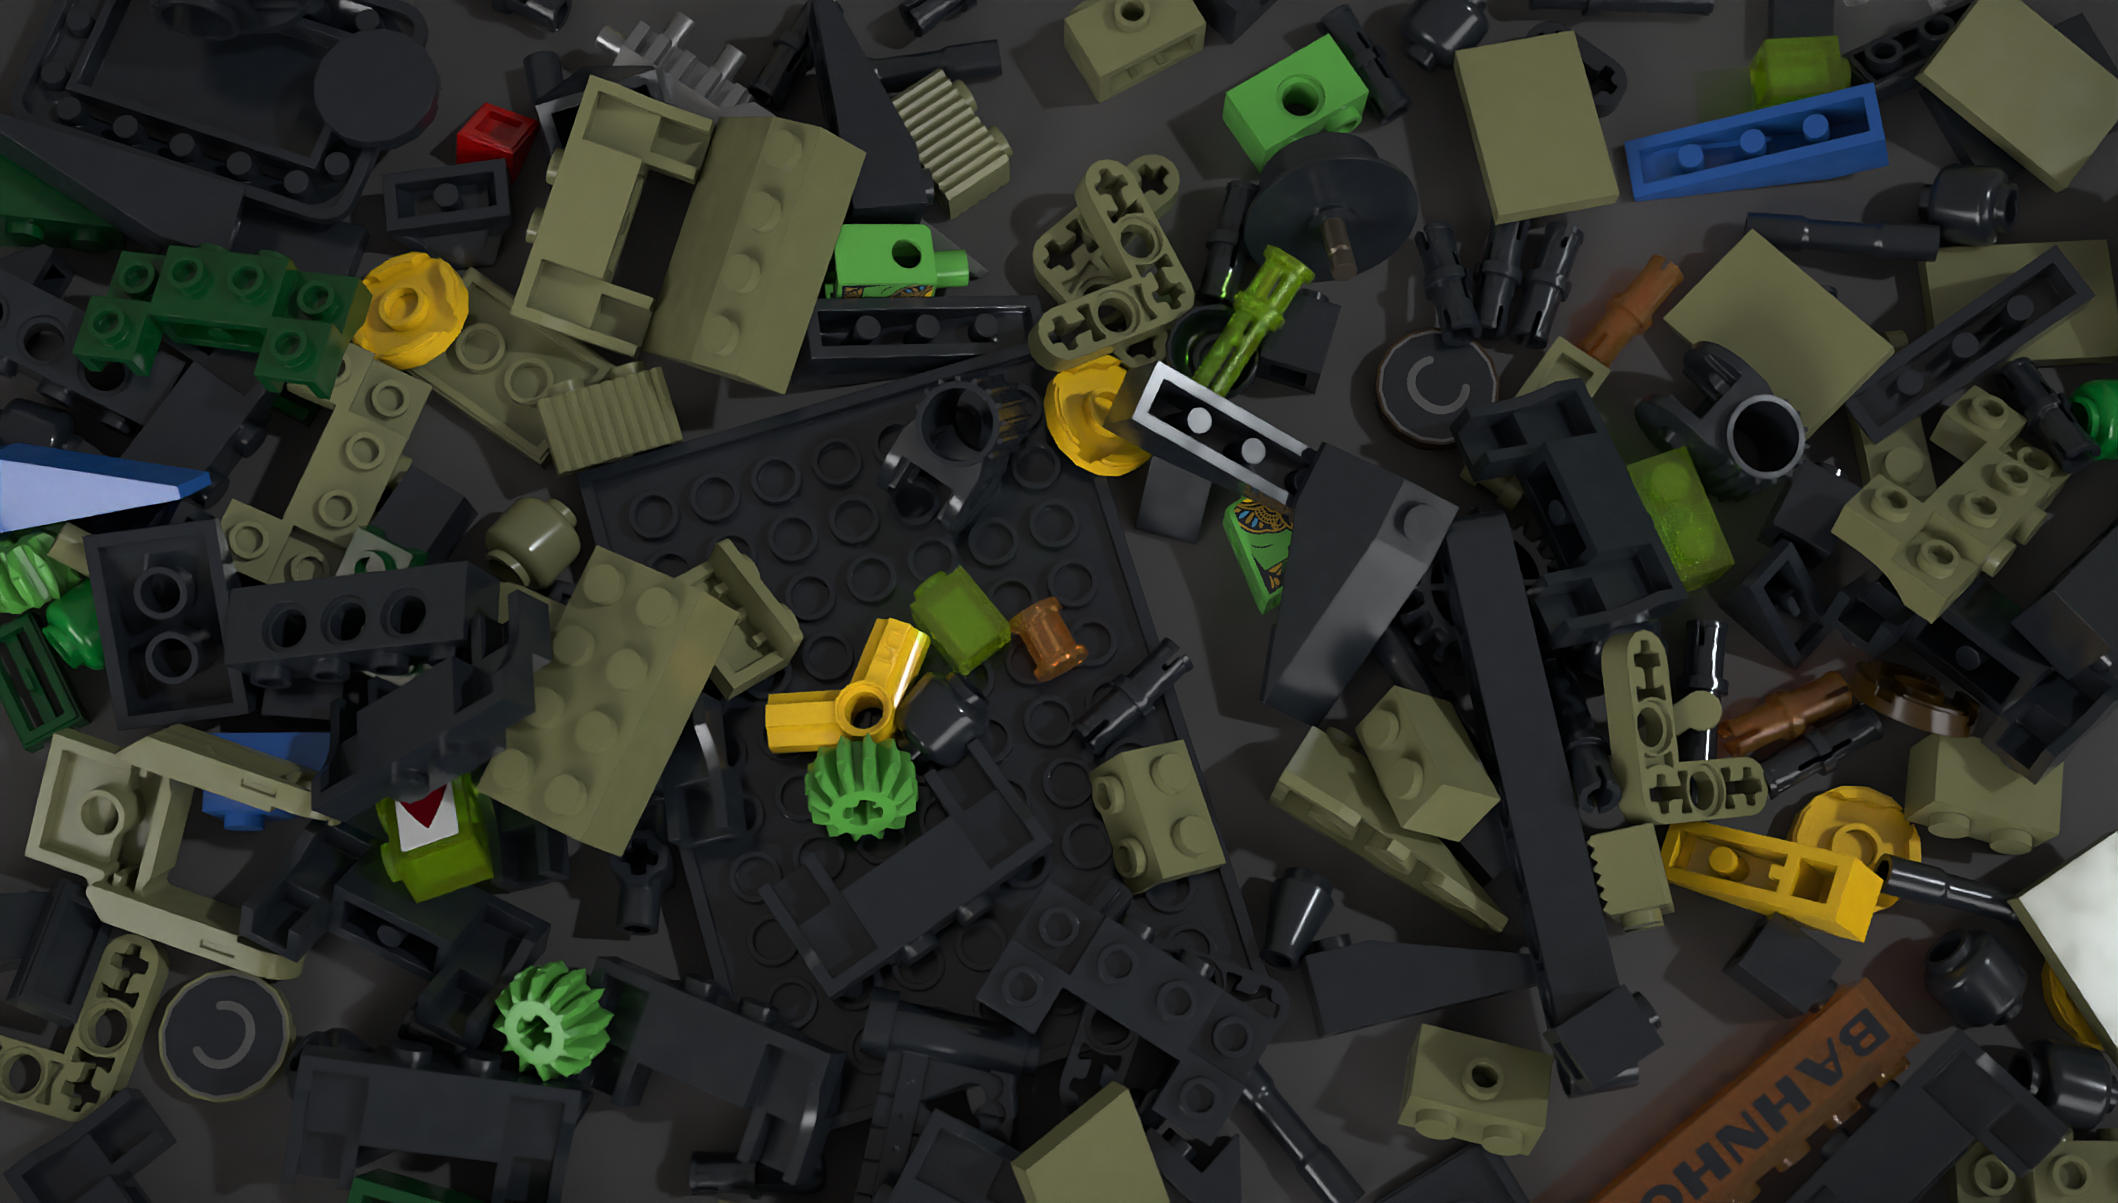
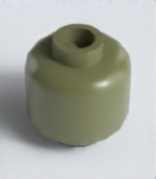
(532, 543)

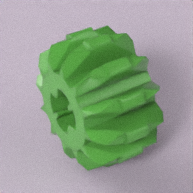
(26, 571)
(861, 787)
(552, 1020)

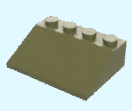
(754, 249)

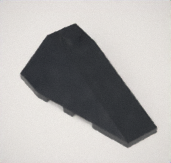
(1349, 568)

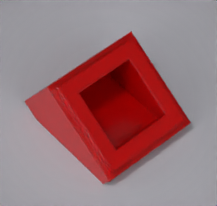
(497, 135)

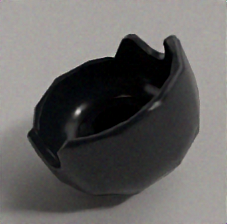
(1194, 337)

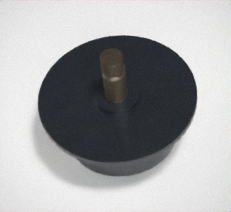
(1331, 206)

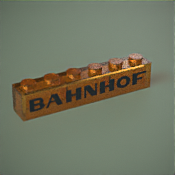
(1773, 1105)

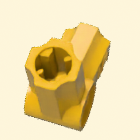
(880, 681)

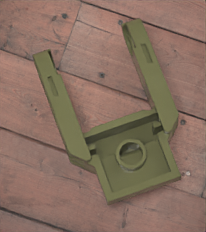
(122, 823)

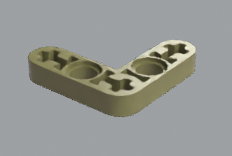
(1088, 269)
(1132, 292)
(1656, 762)
(62, 1070)

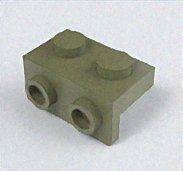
(764, 631)
(1155, 816)

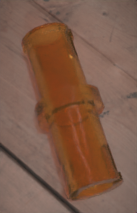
(1631, 311)
(1785, 714)

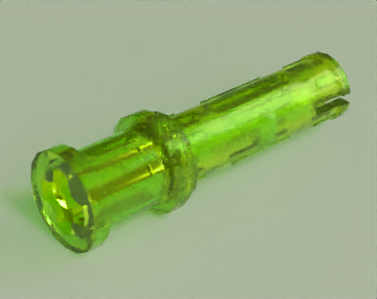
(1254, 307)

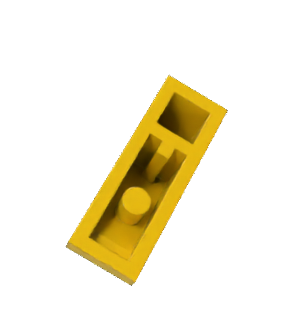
(1772, 875)

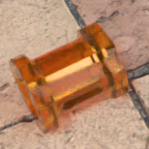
(1048, 639)

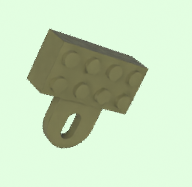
(611, 700)

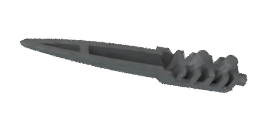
(703, 89)

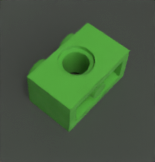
(1312, 77)

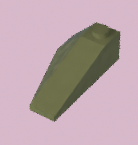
(1340, 798)

